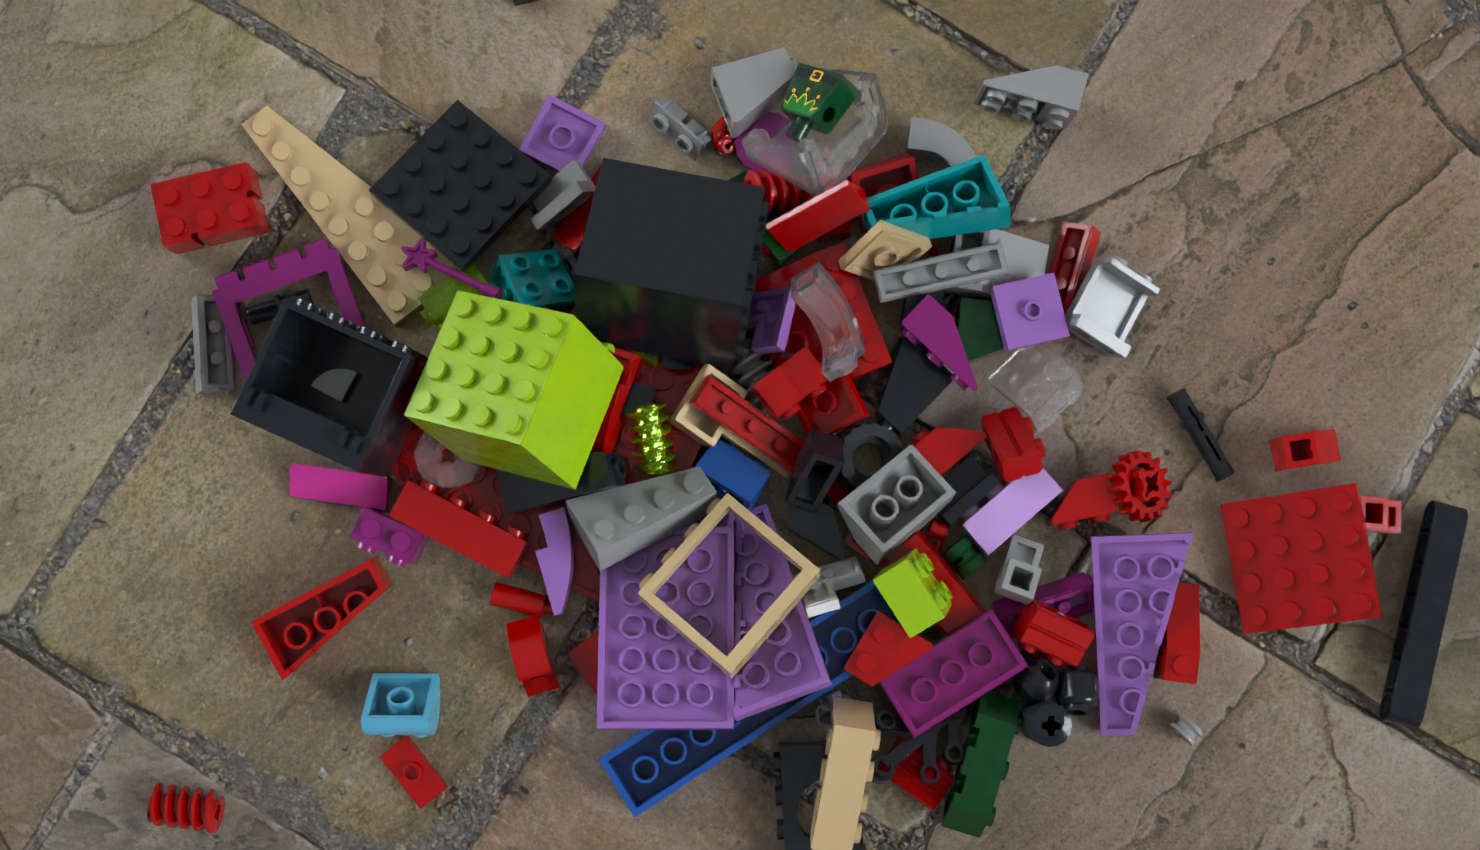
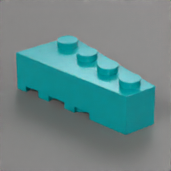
(945, 202)

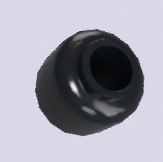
(1077, 690)

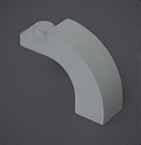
(936, 143)

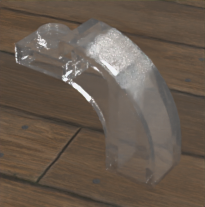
(832, 318)

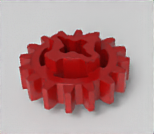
(1140, 486)

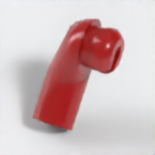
(721, 138)

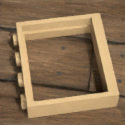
(770, 619)

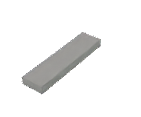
(940, 272)

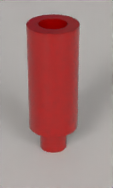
(520, 600)

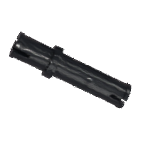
(1206, 444)

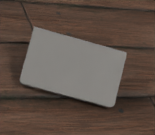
(562, 196)

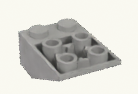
(1042, 94)
(1023, 256)

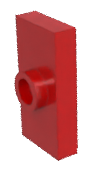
(414, 771)

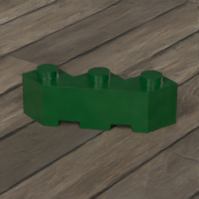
(984, 764)

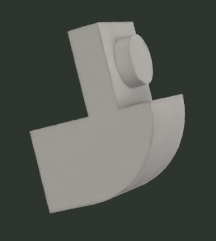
(1019, 570)

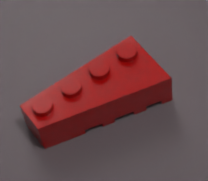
(310, 620)

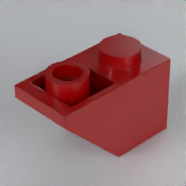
(1304, 449)
(1082, 500)

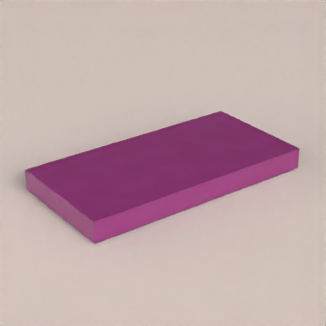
(953, 673)

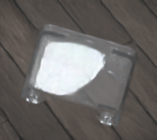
(829, 158)

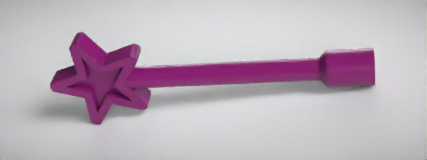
(422, 257)

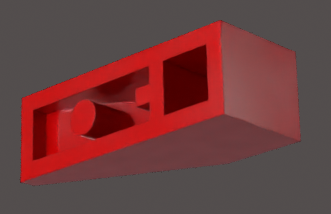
(1180, 646)

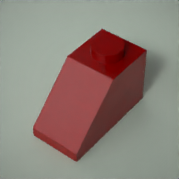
(946, 445)

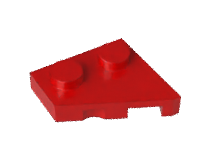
(884, 650)

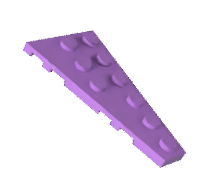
(1132, 605)
(790, 658)

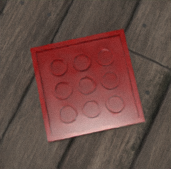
(1301, 559)

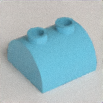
(402, 705)

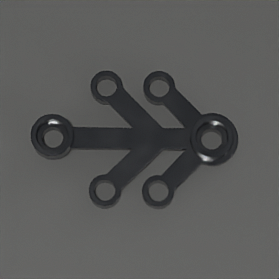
(929, 744)

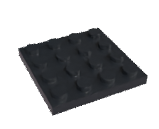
(460, 185)

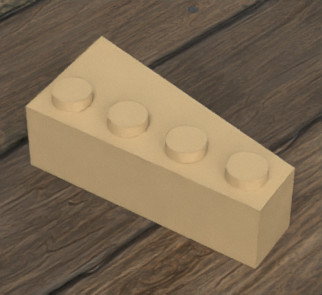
(844, 775)

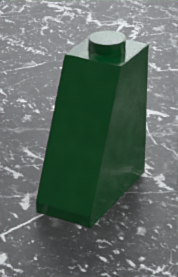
(978, 328)

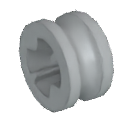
(1186, 729)

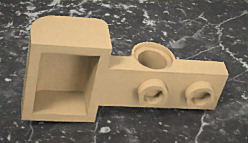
(706, 430)

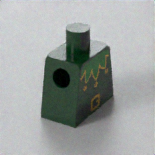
(816, 100)

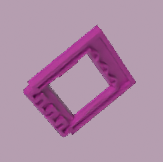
(262, 279)

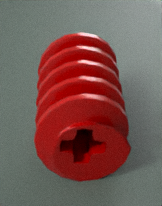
(777, 190)
(185, 809)

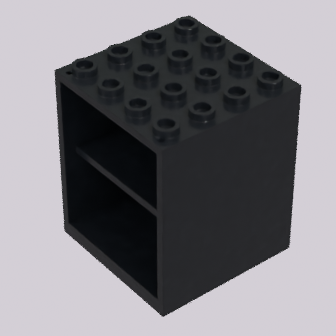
(670, 262)

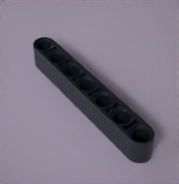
(1423, 614)

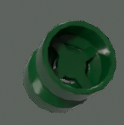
(964, 557)

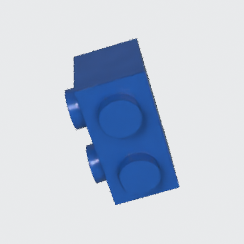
(734, 473)

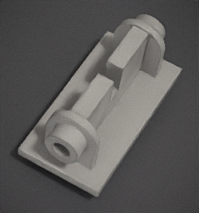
(668, 118)

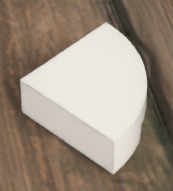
(335, 382)

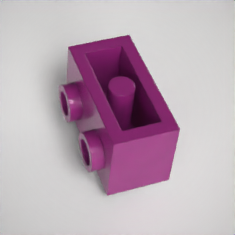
(386, 534)

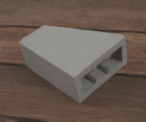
(751, 87)

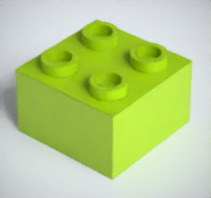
(914, 592)

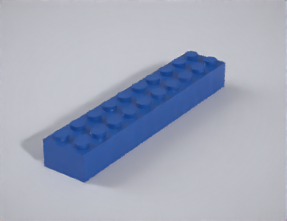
(662, 761)

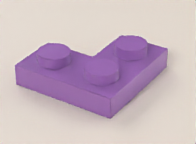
(772, 317)

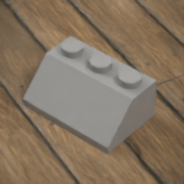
(895, 503)

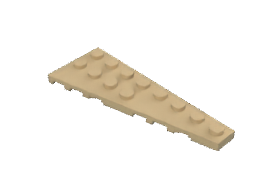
(349, 216)

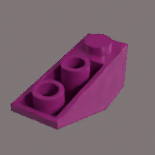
(939, 333)

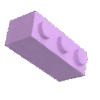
(1008, 510)

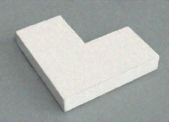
(833, 577)

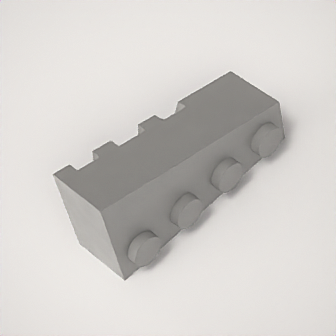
(639, 514)

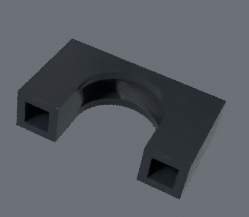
(799, 768)

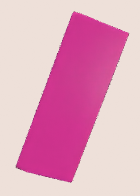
(339, 486)

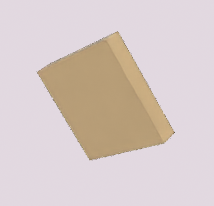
(884, 247)

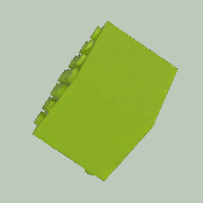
(516, 388)

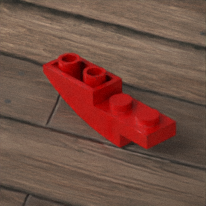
(611, 424)

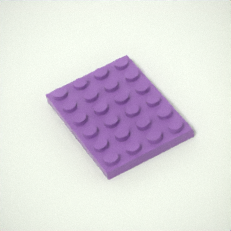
(647, 668)

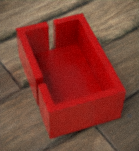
(209, 205)

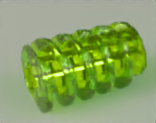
(652, 438)

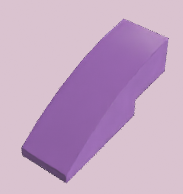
(558, 558)

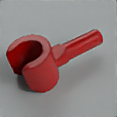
(939, 532)

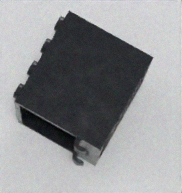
(370, 422)

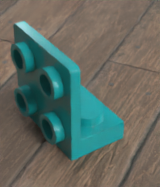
(534, 279)

